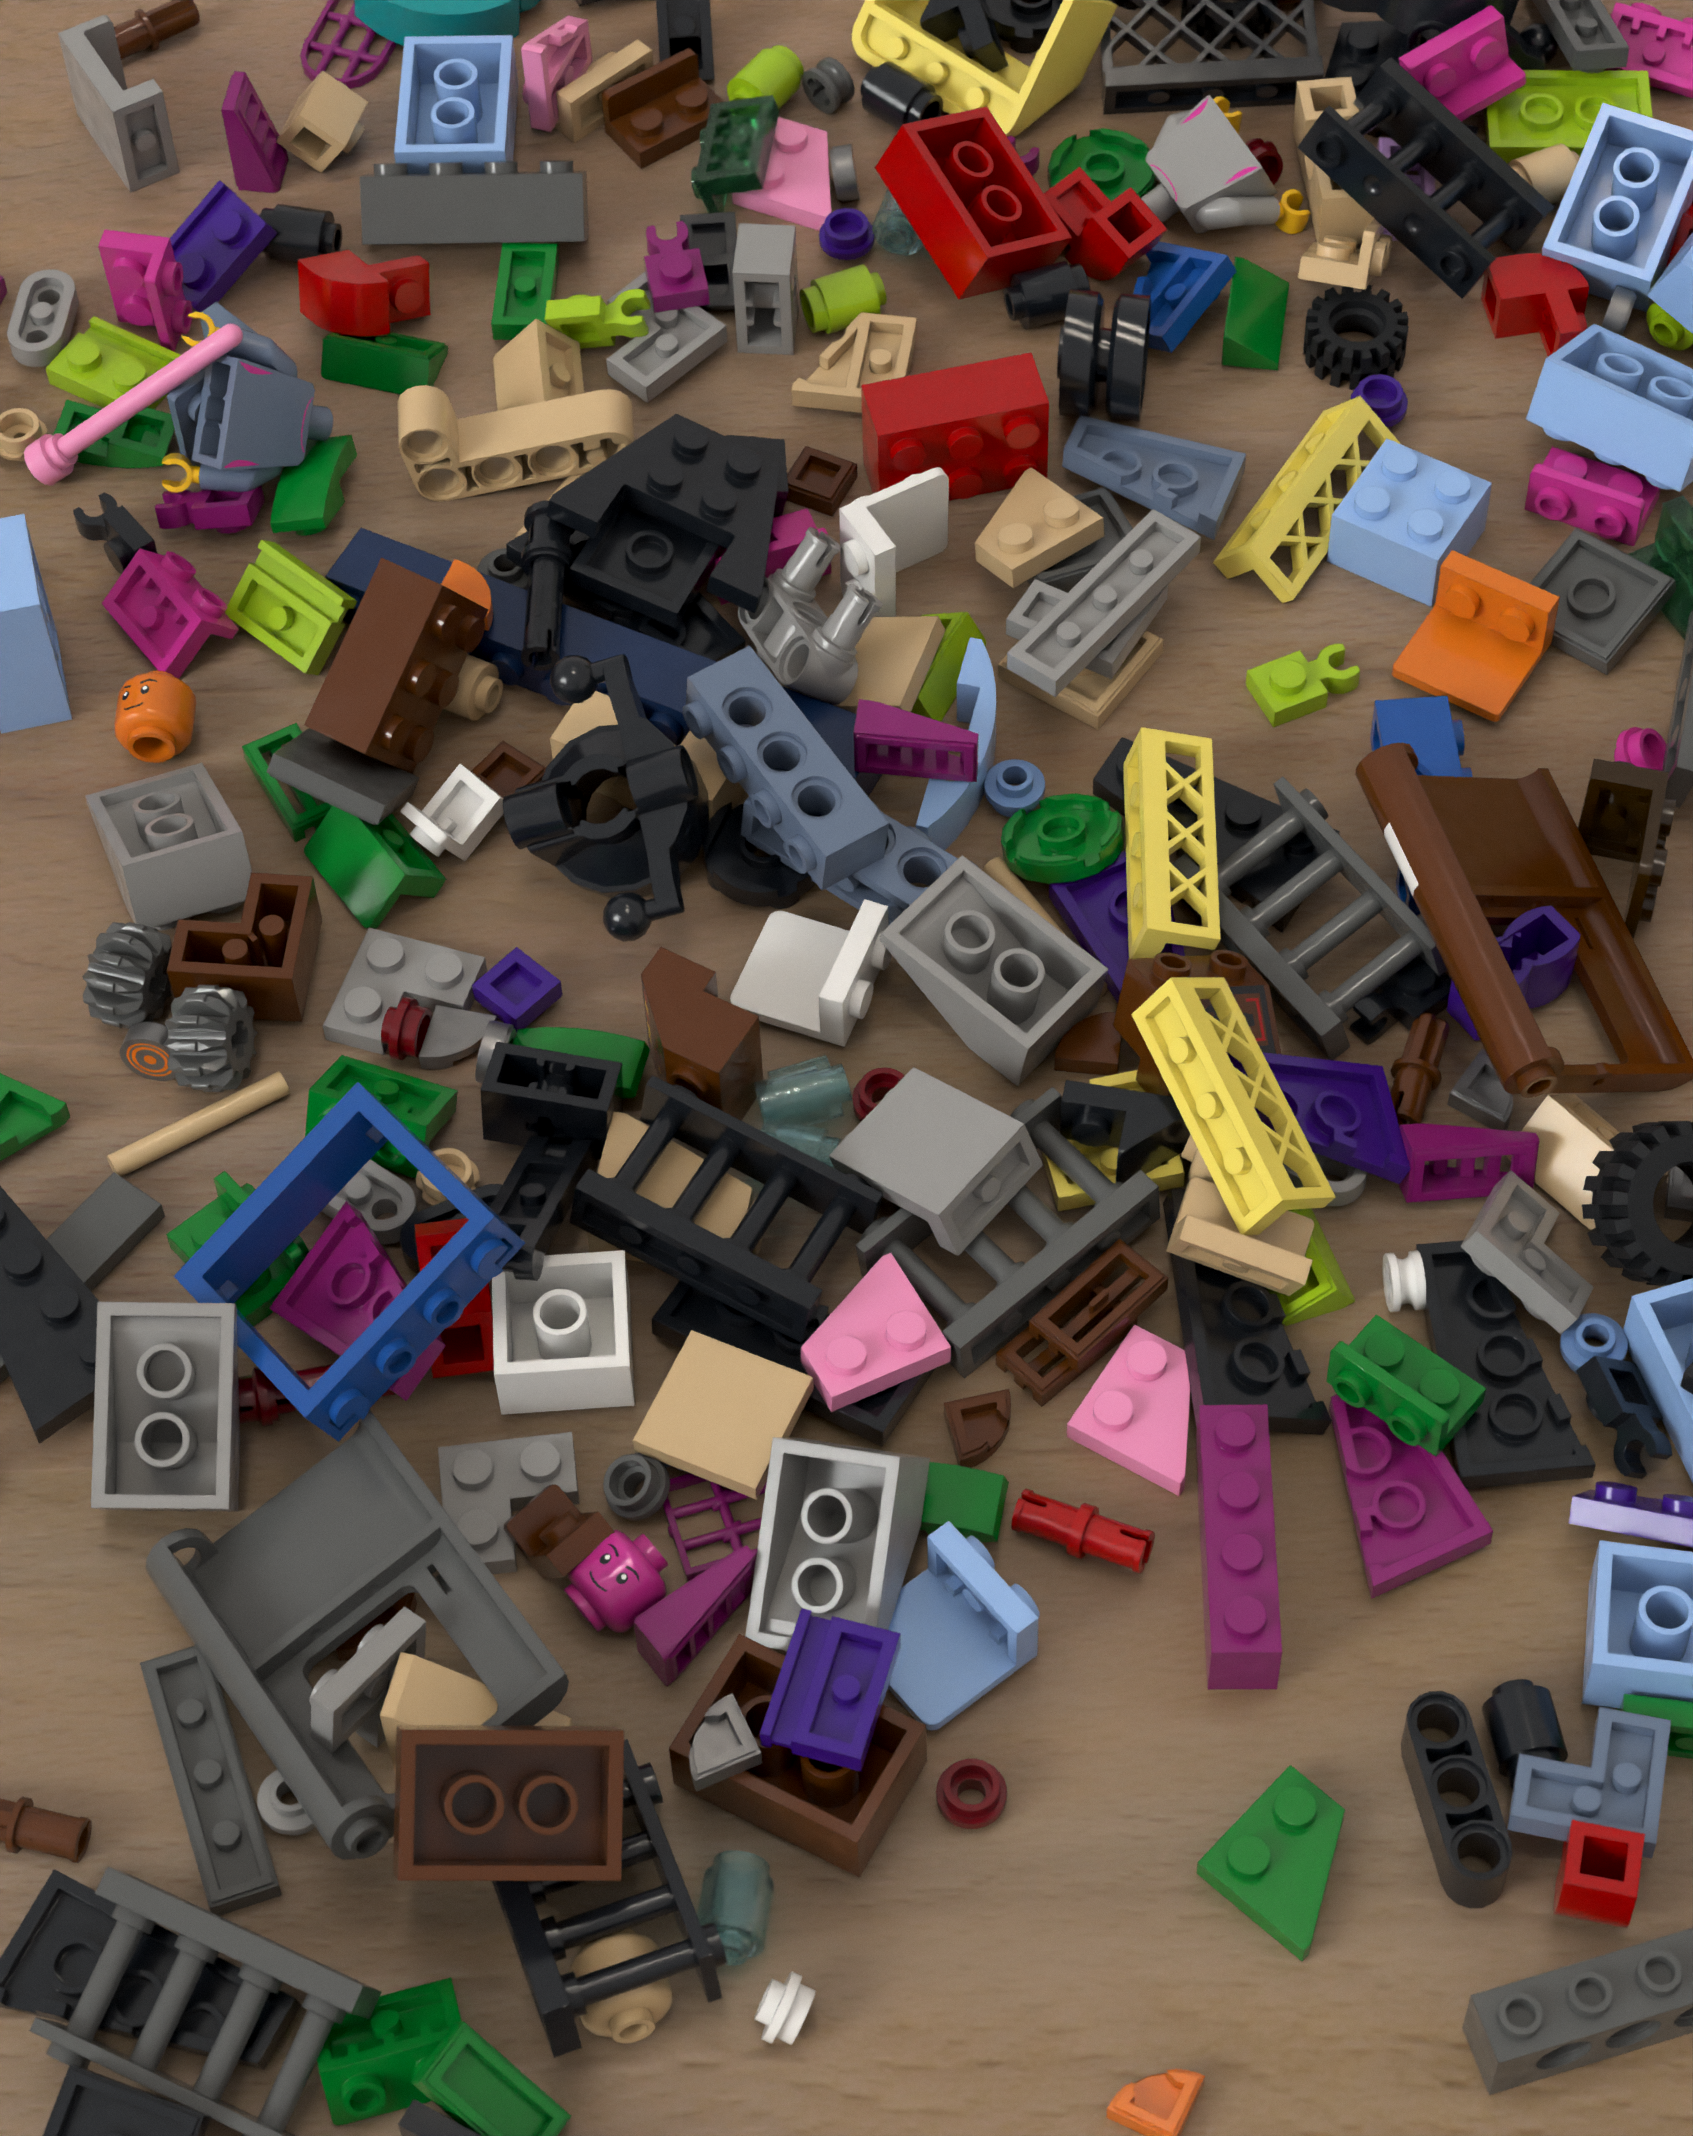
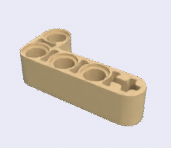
(507, 446)

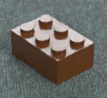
(397, 666)
(800, 1799)
(508, 1803)

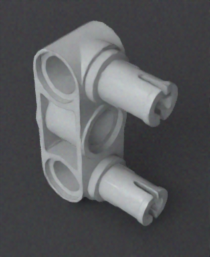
(795, 634)

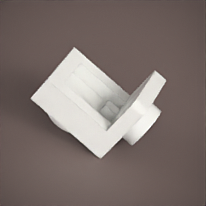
(456, 815)

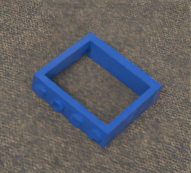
(284, 1208)

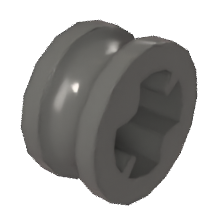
(828, 85)

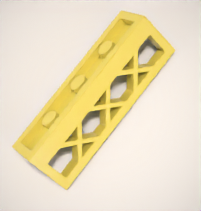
(1293, 490)
(1148, 846)
(1220, 1102)

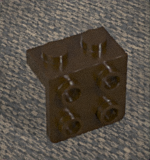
(1629, 822)

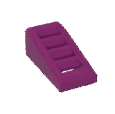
(251, 139)
(912, 745)
(1447, 1142)
(688, 1618)

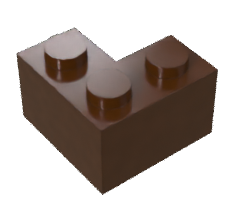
(263, 956)

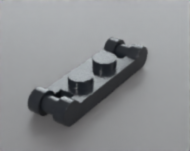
(539, 1197)

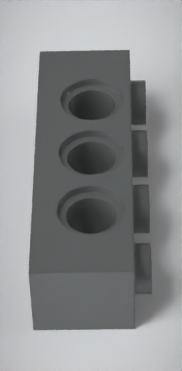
(1582, 2012)

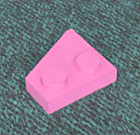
(550, 64)
(795, 178)
(874, 1339)
(1140, 1410)

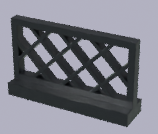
(1183, 85)

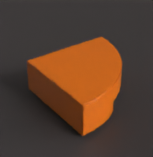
(470, 584)
(1157, 2103)

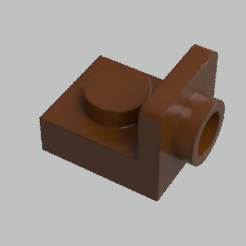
(555, 1532)

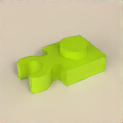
(1295, 687)

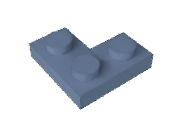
(1616, 1790)

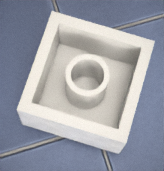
(564, 1336)

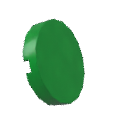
(1109, 158)
(1063, 839)

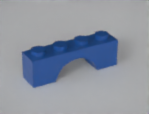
(1433, 736)

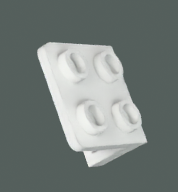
(893, 532)
(814, 973)

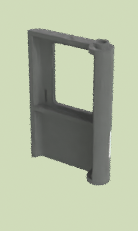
(315, 1574)

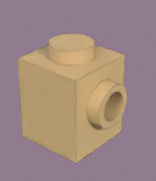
(323, 122)

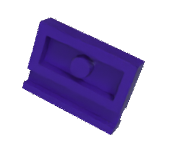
(218, 245)
(831, 1689)

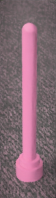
(54, 456)

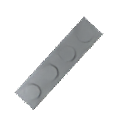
(1103, 602)

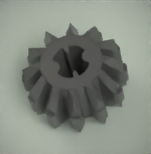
(128, 975)
(210, 1038)

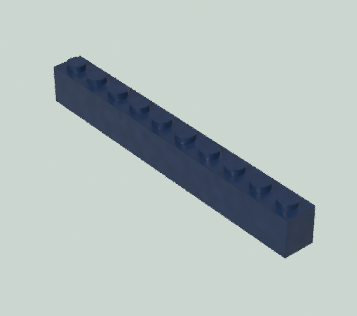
(656, 666)

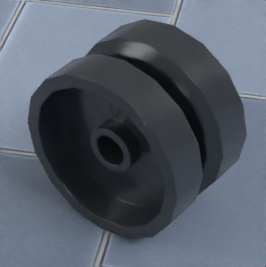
(1103, 355)

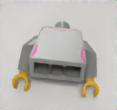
(1214, 174)

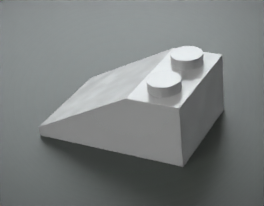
(172, 846)
(994, 969)
(166, 1407)
(833, 1535)

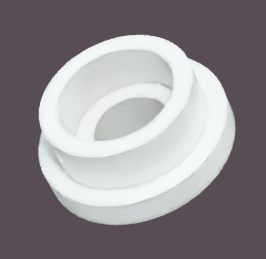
(784, 2008)

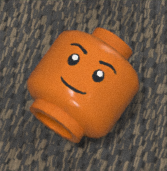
(155, 716)

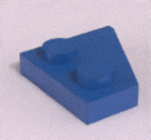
(1181, 289)

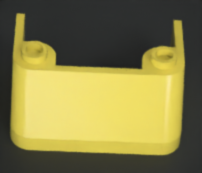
(1013, 94)

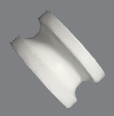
(1404, 1281)

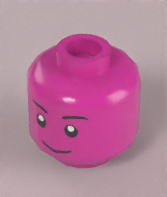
(617, 1582)

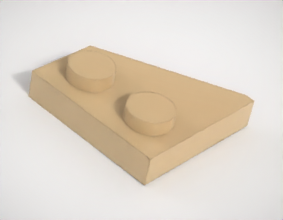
(869, 352)
(1035, 530)

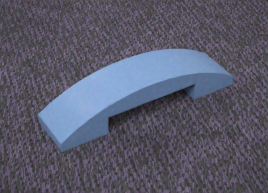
(951, 804)

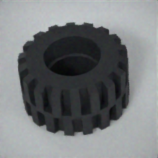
(1625, 1202)

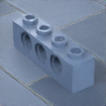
(816, 781)
(907, 860)

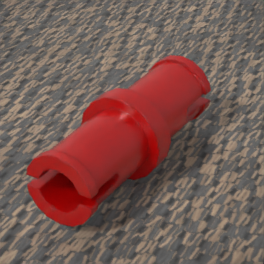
(1083, 1530)

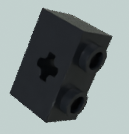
(549, 1096)

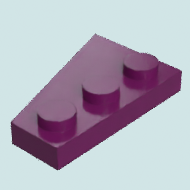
(344, 1289)
(1403, 1501)

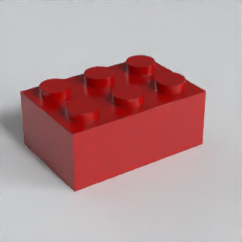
(971, 201)
(970, 420)

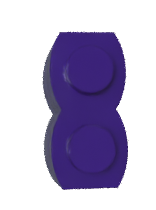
(1541, 956)

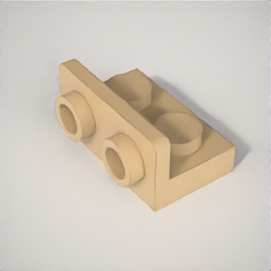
(1341, 264)

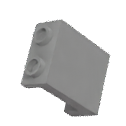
(124, 122)
(940, 1156)

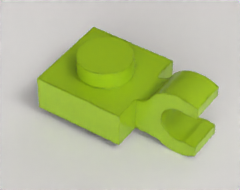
(594, 322)

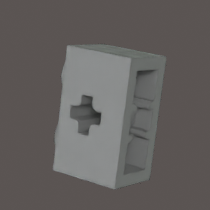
(766, 288)

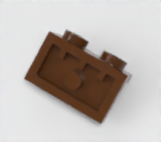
(658, 109)

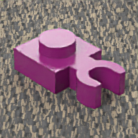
(674, 271)
(210, 509)

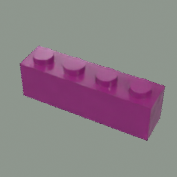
(1238, 1547)

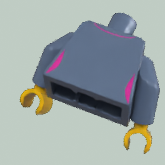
(249, 418)

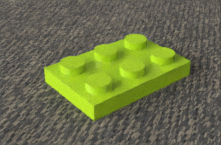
(1560, 109)

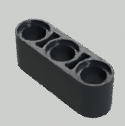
(1451, 1829)

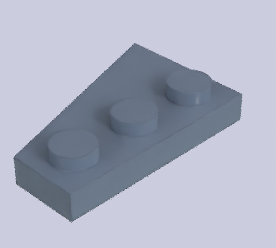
(1162, 472)

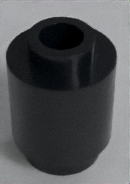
(899, 95)
(301, 232)
(1042, 293)
(1522, 1721)

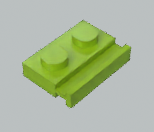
(106, 363)
(290, 608)

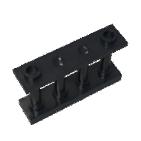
(1447, 151)
(701, 1258)
(544, 1941)

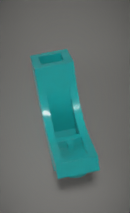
(441, 17)

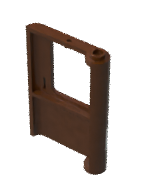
(1482, 858)

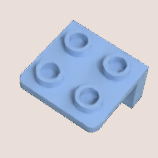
(958, 1630)

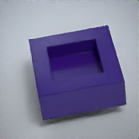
(517, 989)

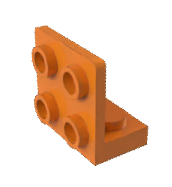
(1479, 637)

